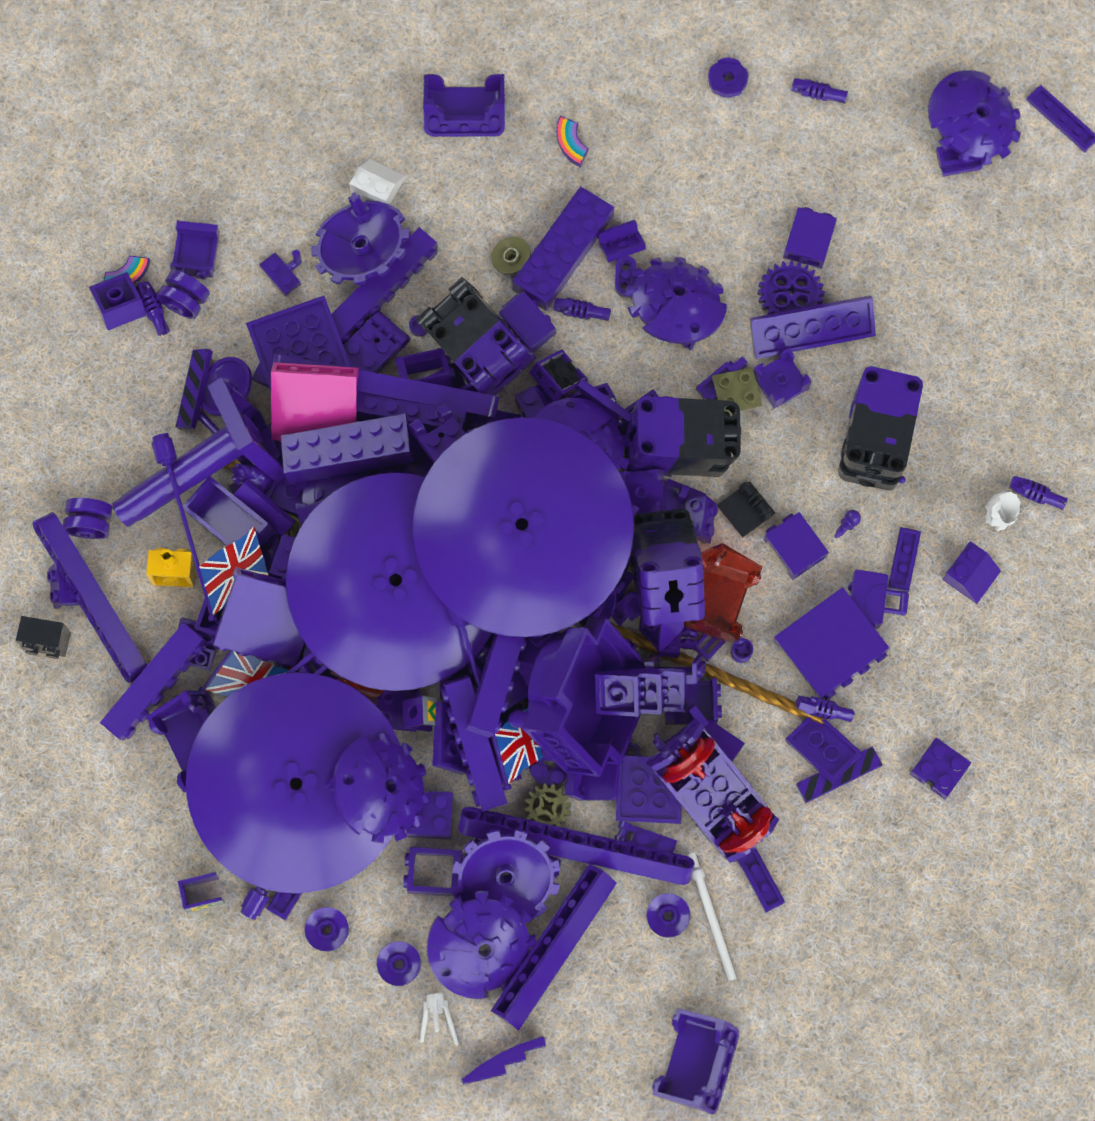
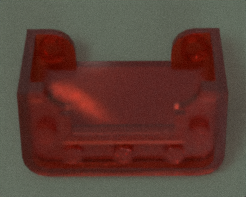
(725, 584)

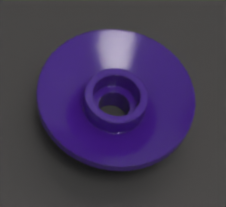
(676, 907)
(326, 917)
(390, 955)

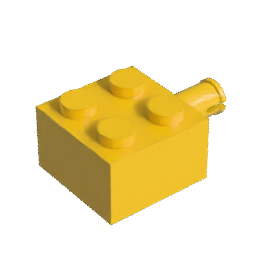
(171, 567)

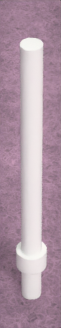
(698, 876)

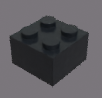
(43, 637)

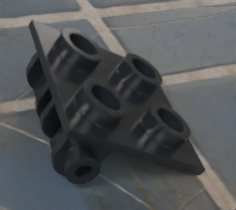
(746, 509)

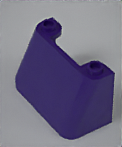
(464, 109)
(180, 723)
(698, 1061)

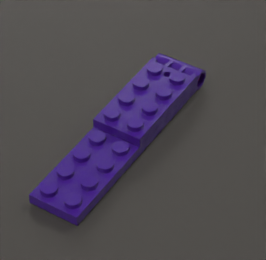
(367, 354)

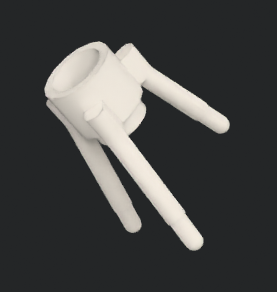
(435, 1006)

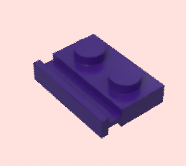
(951, 165)

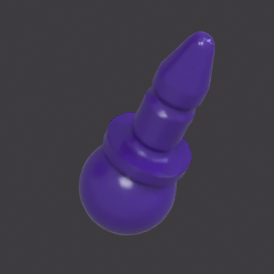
(851, 519)

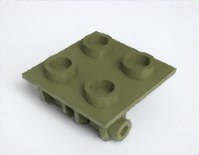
(738, 387)

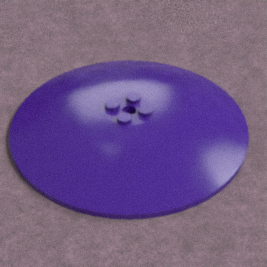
(535, 576)
(344, 595)
(243, 776)

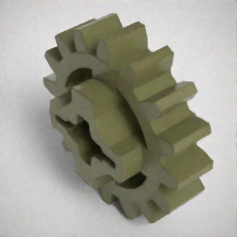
(556, 802)

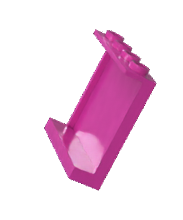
(311, 397)

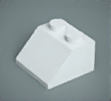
(376, 182)

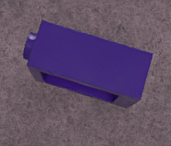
(427, 361)
(408, 880)

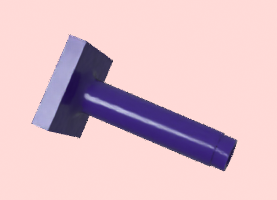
(243, 435)

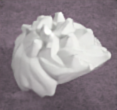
(1002, 510)

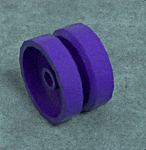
(183, 294)
(87, 518)

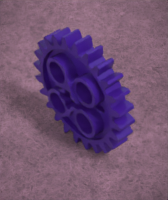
(789, 275)

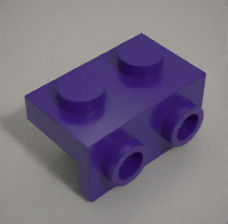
(621, 241)
(702, 514)
(60, 593)

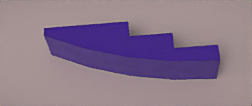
(496, 1065)

